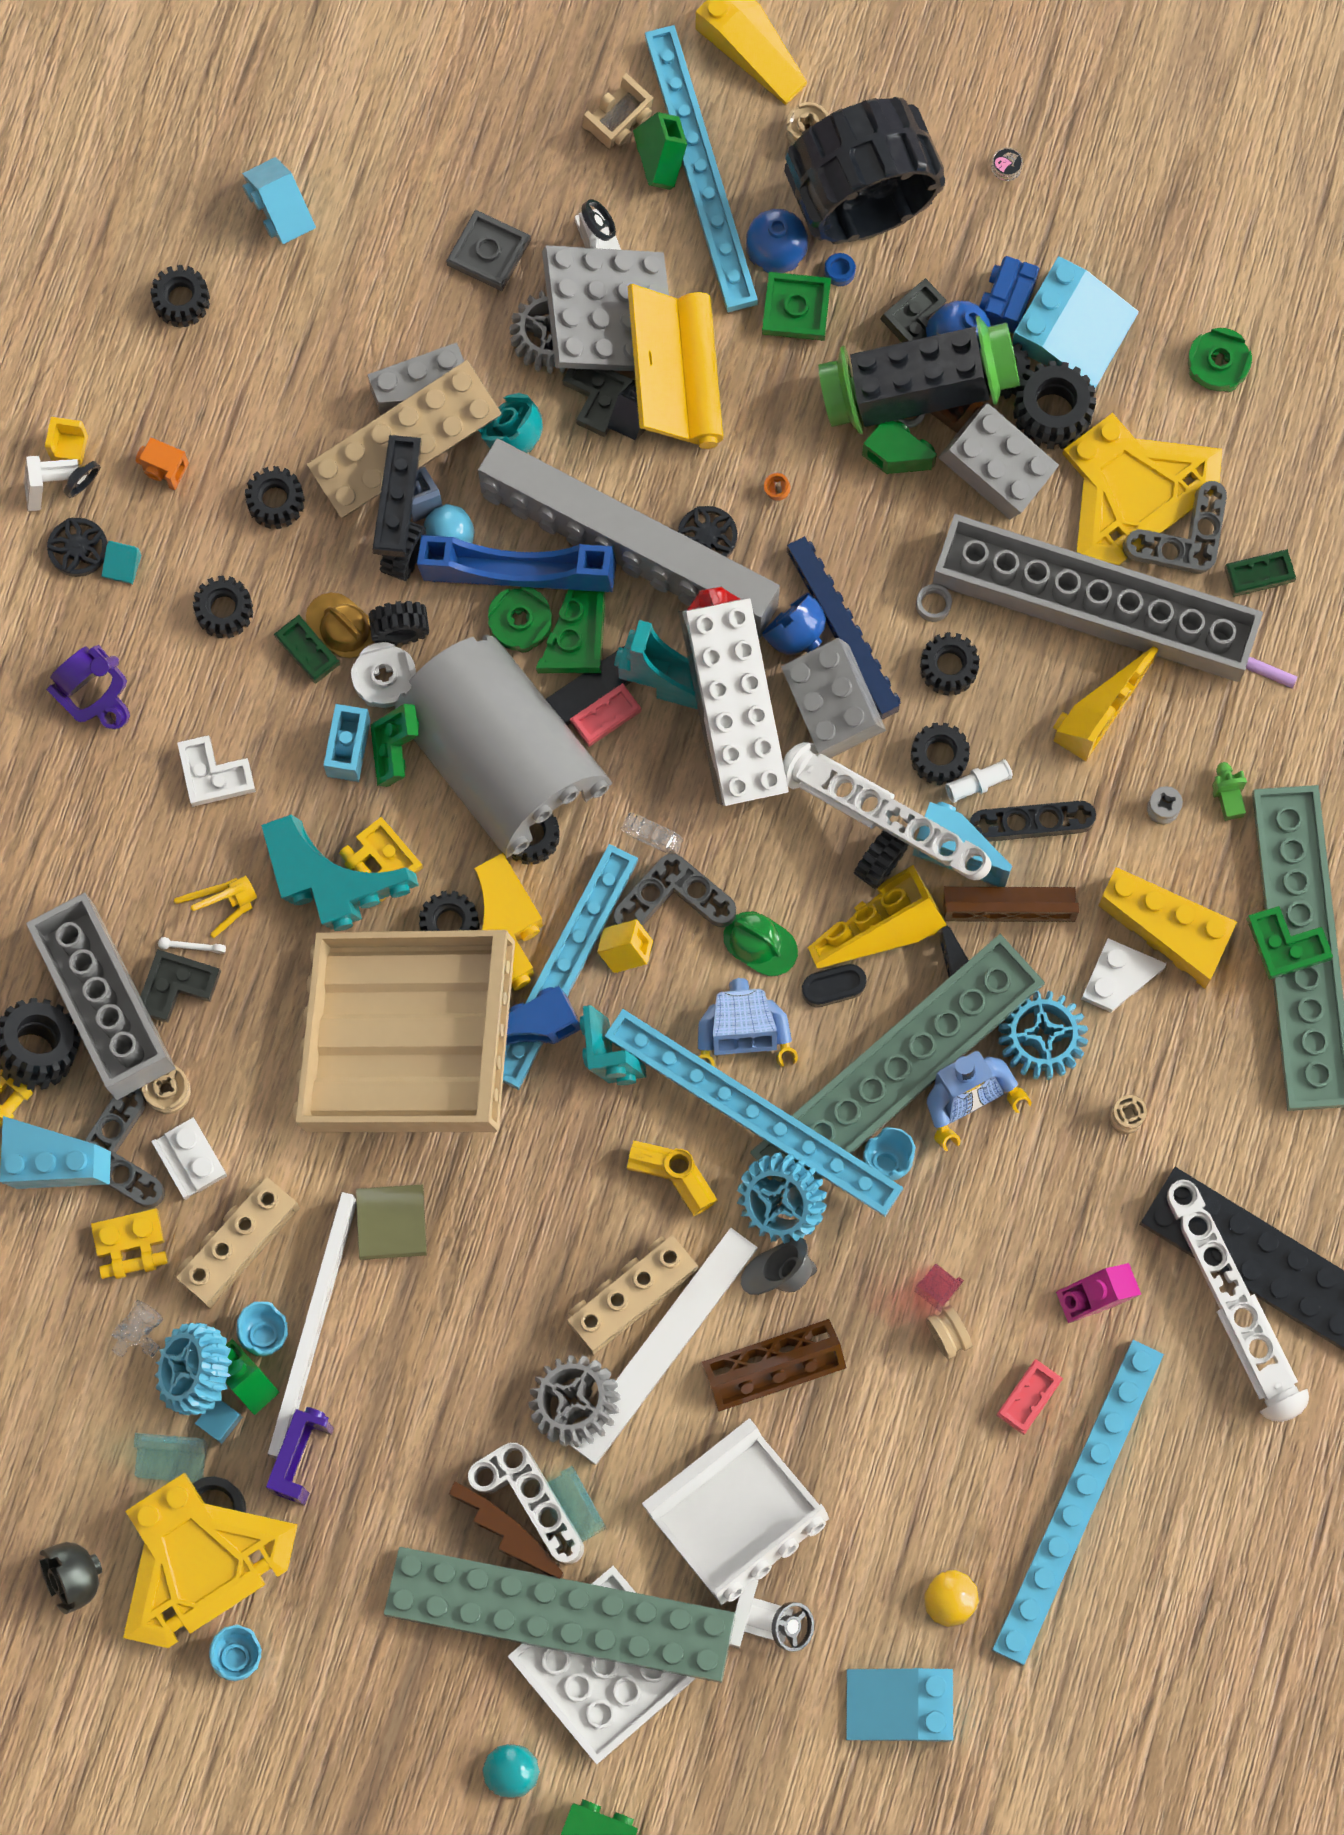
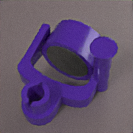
(79, 671)

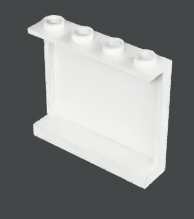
(735, 1512)

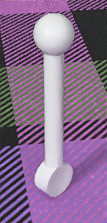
(165, 943)

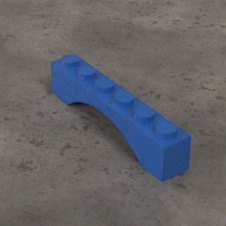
(569, 568)
(543, 1019)

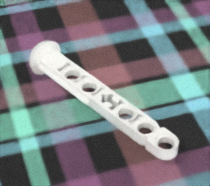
(823, 776)
(1275, 1381)

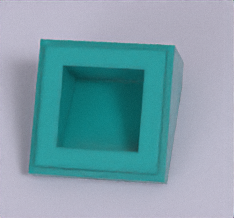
(121, 562)

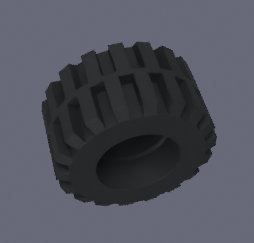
(1060, 382)
(43, 1021)

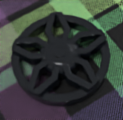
(708, 532)
(77, 546)

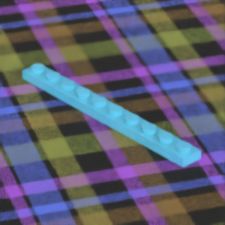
(702, 170)
(754, 1112)
(1077, 1503)

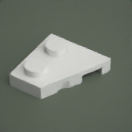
(1119, 975)

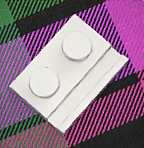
(189, 1158)

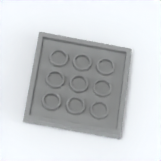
(592, 303)

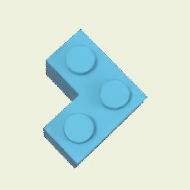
(276, 192)

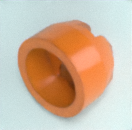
(771, 489)

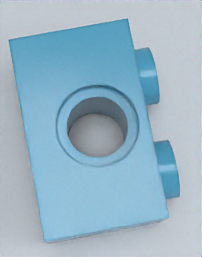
(347, 742)

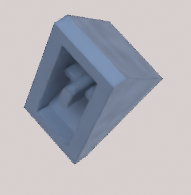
(426, 496)

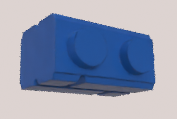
(1010, 293)

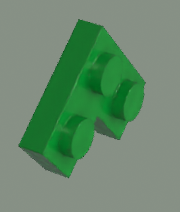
(387, 740)
(1280, 950)

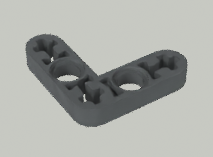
(1185, 547)
(679, 885)
(115, 1143)

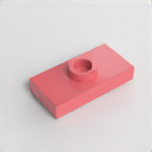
(605, 715)
(1029, 1397)

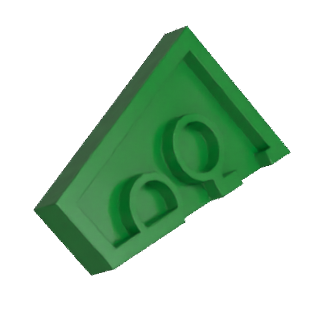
(578, 635)

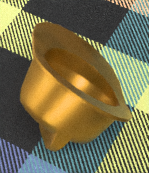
(339, 624)

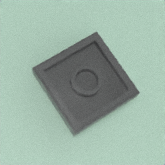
(488, 250)

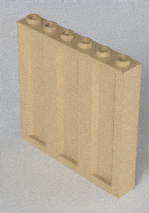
(405, 1031)

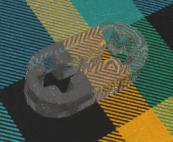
(651, 833)

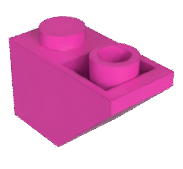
(1098, 1292)

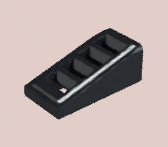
(952, 951)

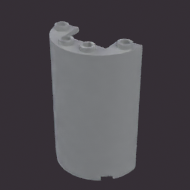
(498, 741)

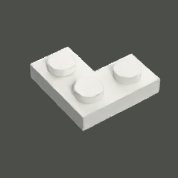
(209, 781)

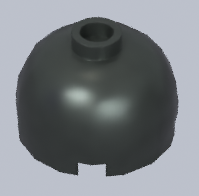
(70, 1574)

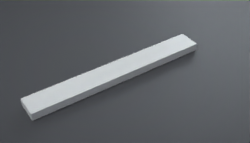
(314, 1320)
(672, 1336)

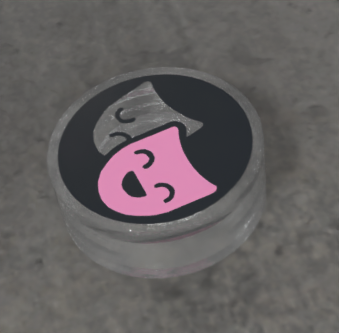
(1007, 164)

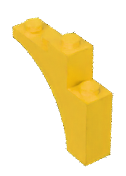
(509, 909)

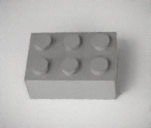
(998, 461)
(833, 698)

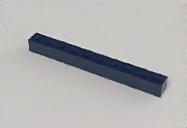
(841, 624)

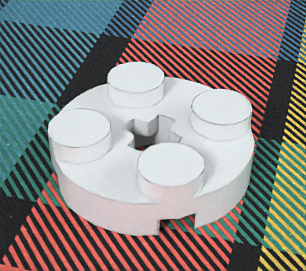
(367, 666)

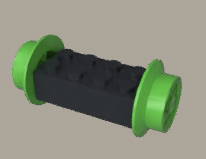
(918, 376)

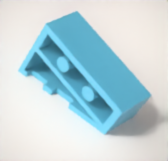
(49, 1159)

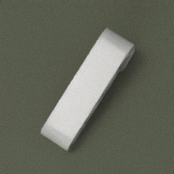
(534, 1506)

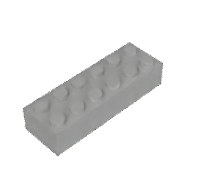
(100, 996)

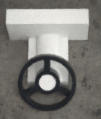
(596, 226)
(39, 472)
(770, 1620)

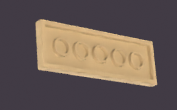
(438, 414)

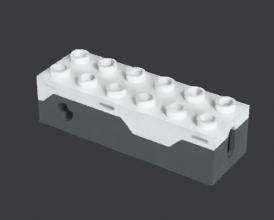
(732, 697)

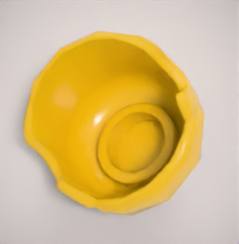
(951, 1598)

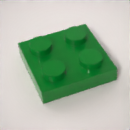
(796, 306)

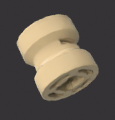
(1125, 1120)

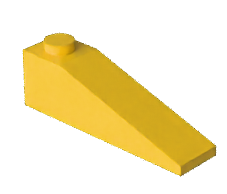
(751, 41)
(892, 919)

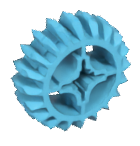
(1057, 1032)
(764, 1195)
(193, 1369)

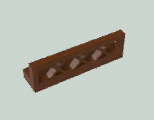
(1010, 904)
(776, 1369)

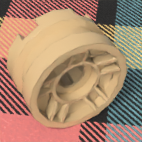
(804, 114)
(169, 1101)
(949, 1332)

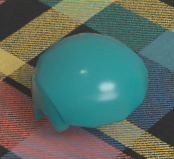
(511, 1771)

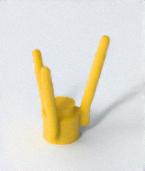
(236, 891)

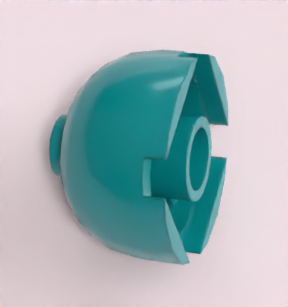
(518, 426)

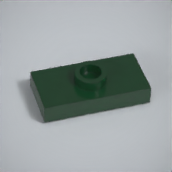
(1260, 573)
(307, 649)

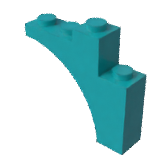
(656, 665)
(338, 891)

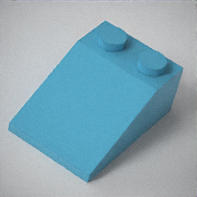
(947, 817)
(899, 1705)

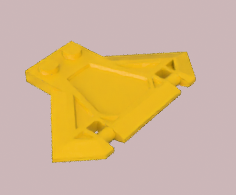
(1134, 485)
(197, 1560)

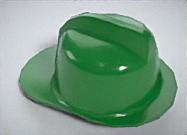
(761, 944)

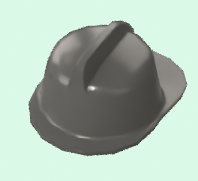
(782, 1267)

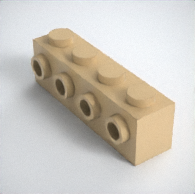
(237, 1242)
(632, 1294)

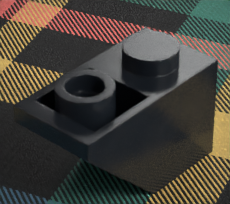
(625, 413)

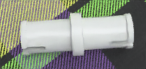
(978, 781)

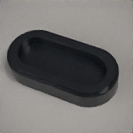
(834, 985)

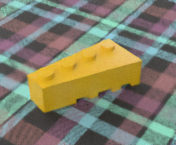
(1169, 923)

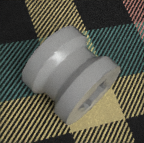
(1161, 811)

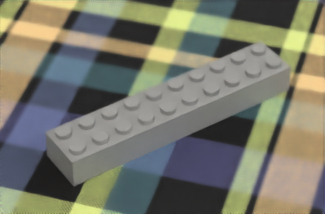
(638, 541)
(1097, 597)

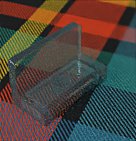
(169, 1457)
(576, 1505)

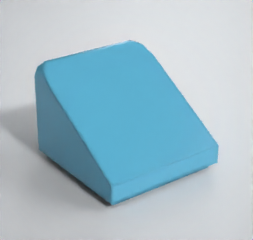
(219, 1421)

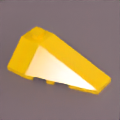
(1094, 714)

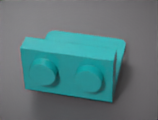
(598, 1057)

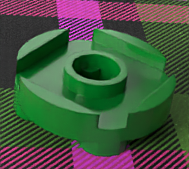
(1216, 377)
(516, 601)

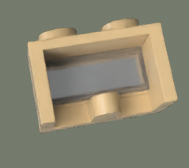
(619, 113)

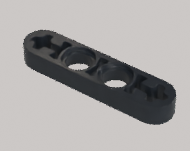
(1031, 815)

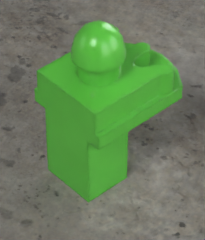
(1229, 789)

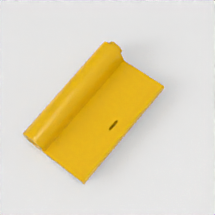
(676, 365)

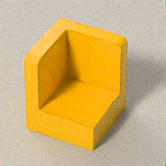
(66, 439)
(625, 946)

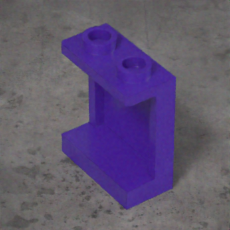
(291, 1452)

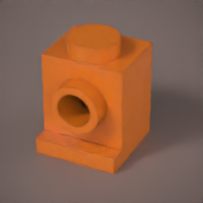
(162, 462)

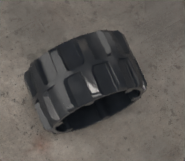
(864, 170)

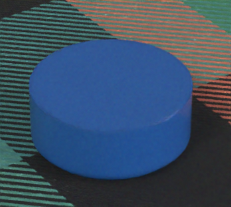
(840, 269)

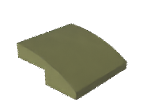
(391, 1222)

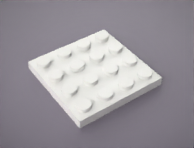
(597, 1697)

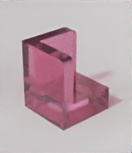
(938, 1287)

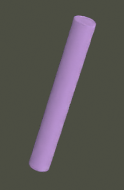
(1271, 672)

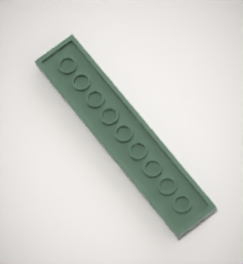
(1309, 999)
(917, 1049)
(560, 1614)

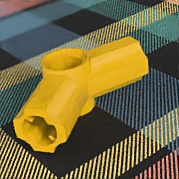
(690, 1184)

